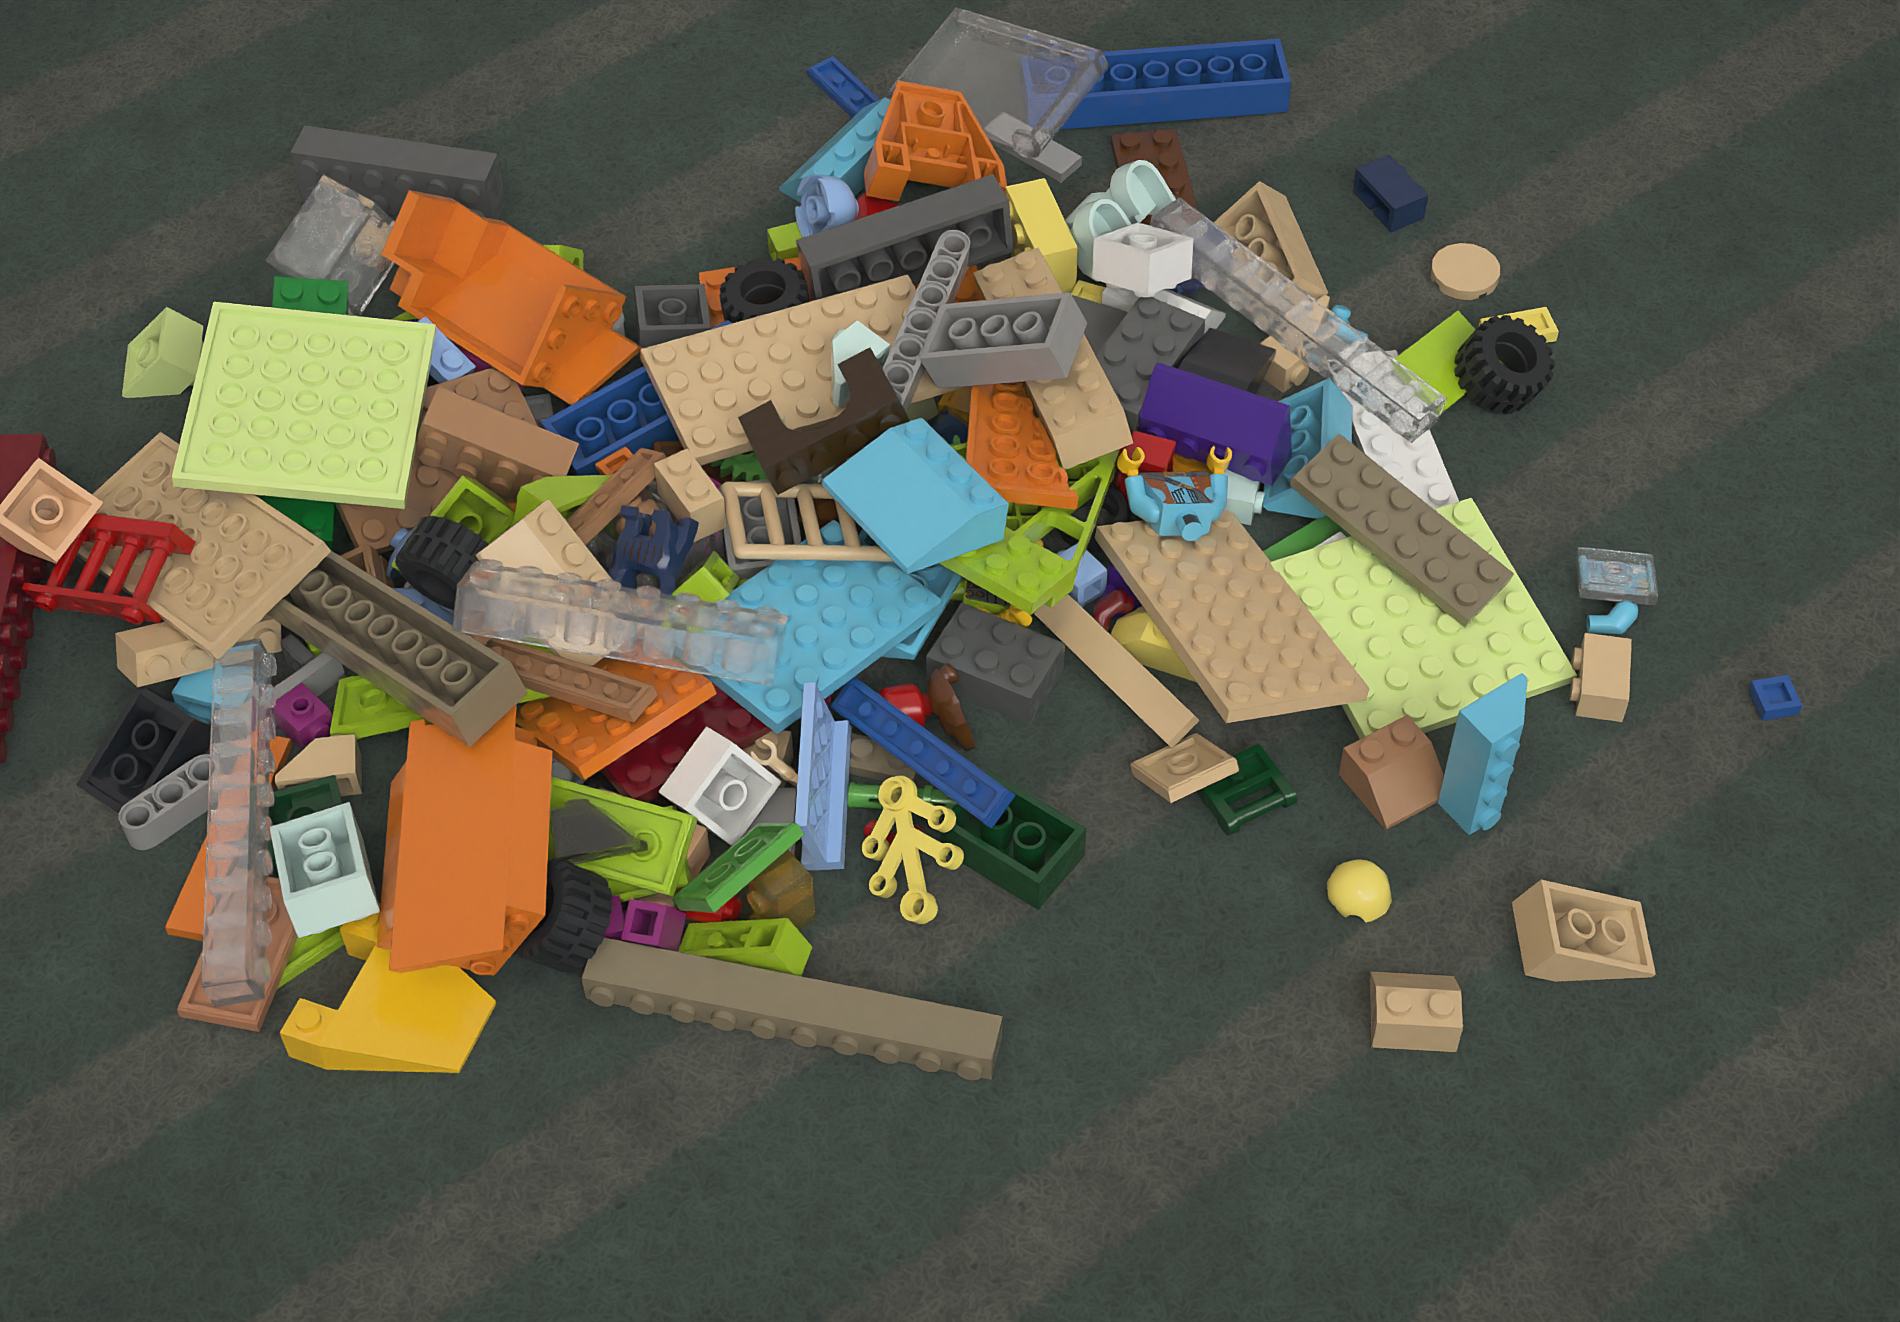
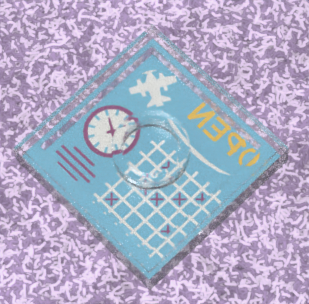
(1616, 576)

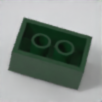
(1025, 850)

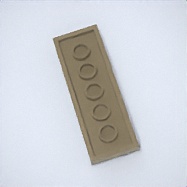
(1402, 529)

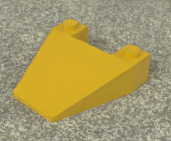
(390, 1018)

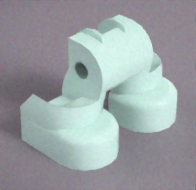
(1133, 194)

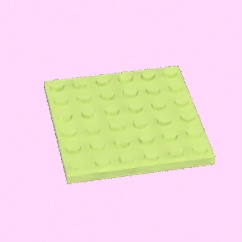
(306, 406)
(1410, 647)

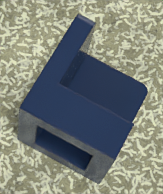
(948, 424)

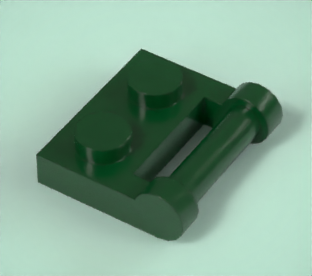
(1254, 774)

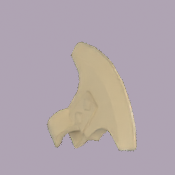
(777, 764)

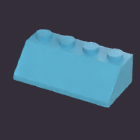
(845, 152)
(1316, 419)
(1484, 756)

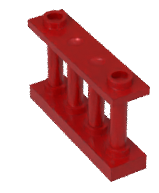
(106, 533)

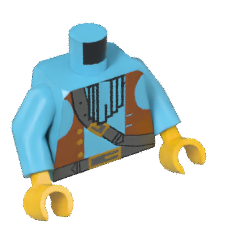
(1177, 501)

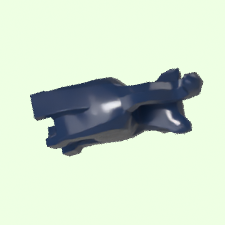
(653, 556)

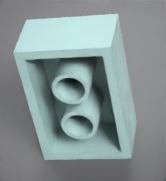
(324, 870)

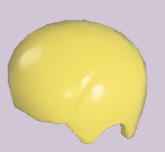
(1359, 890)

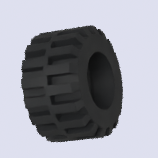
(762, 289)
(1519, 350)
(438, 558)
(573, 919)

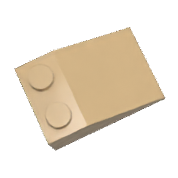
(1581, 934)

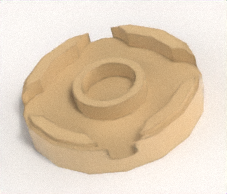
(1465, 271)

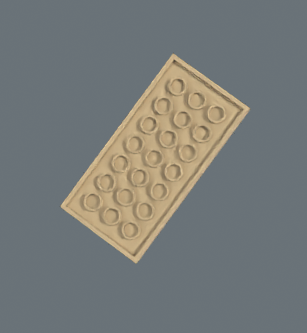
(772, 357)
(241, 557)
(1232, 620)

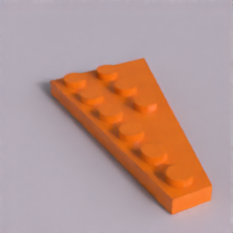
(1014, 449)

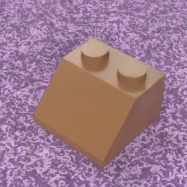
(1393, 771)

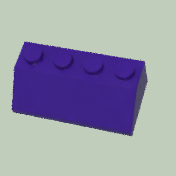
(1211, 414)

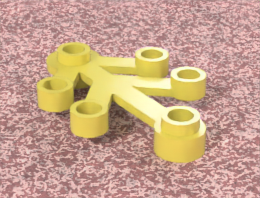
(906, 847)

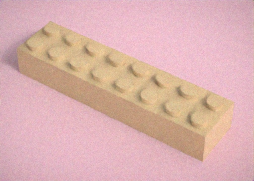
(1076, 411)

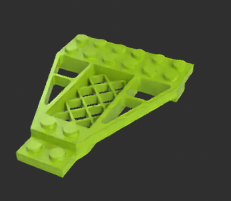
(1018, 566)

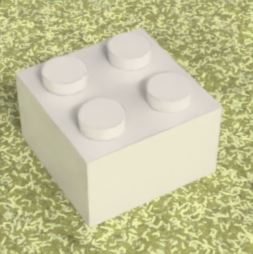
(1142, 259)
(720, 786)

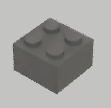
(669, 313)

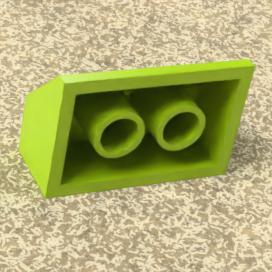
(476, 509)

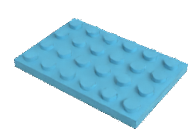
(836, 625)

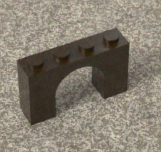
(795, 456)

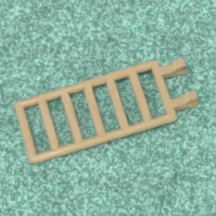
(777, 548)

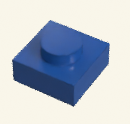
(1775, 697)

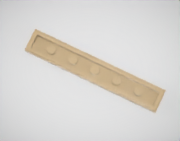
(1118, 669)

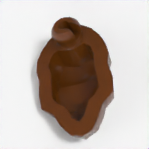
(947, 706)

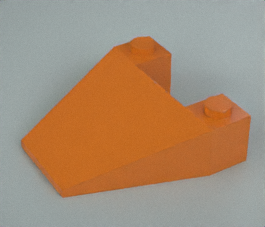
(929, 140)

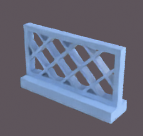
(822, 783)

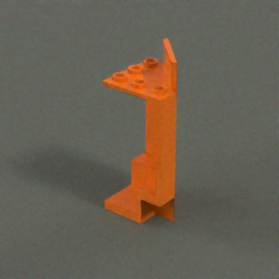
(506, 297)
(465, 848)

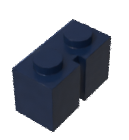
(1391, 185)

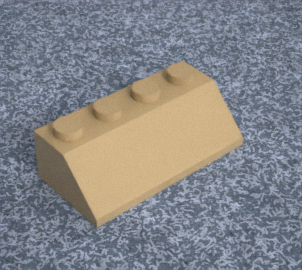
(1269, 229)
(550, 544)

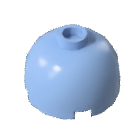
(824, 204)

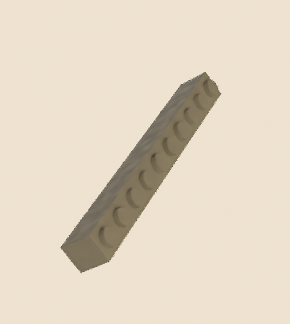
(794, 1008)

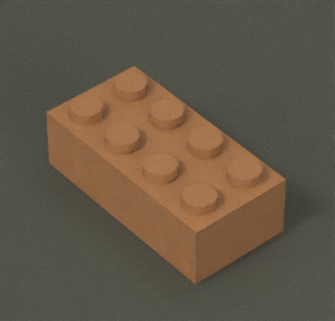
(489, 444)

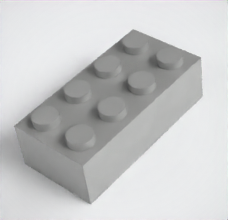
(1003, 340)

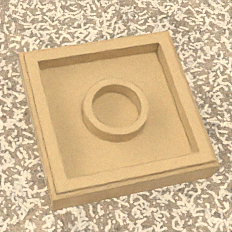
(1184, 768)

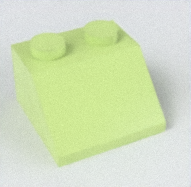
(163, 356)

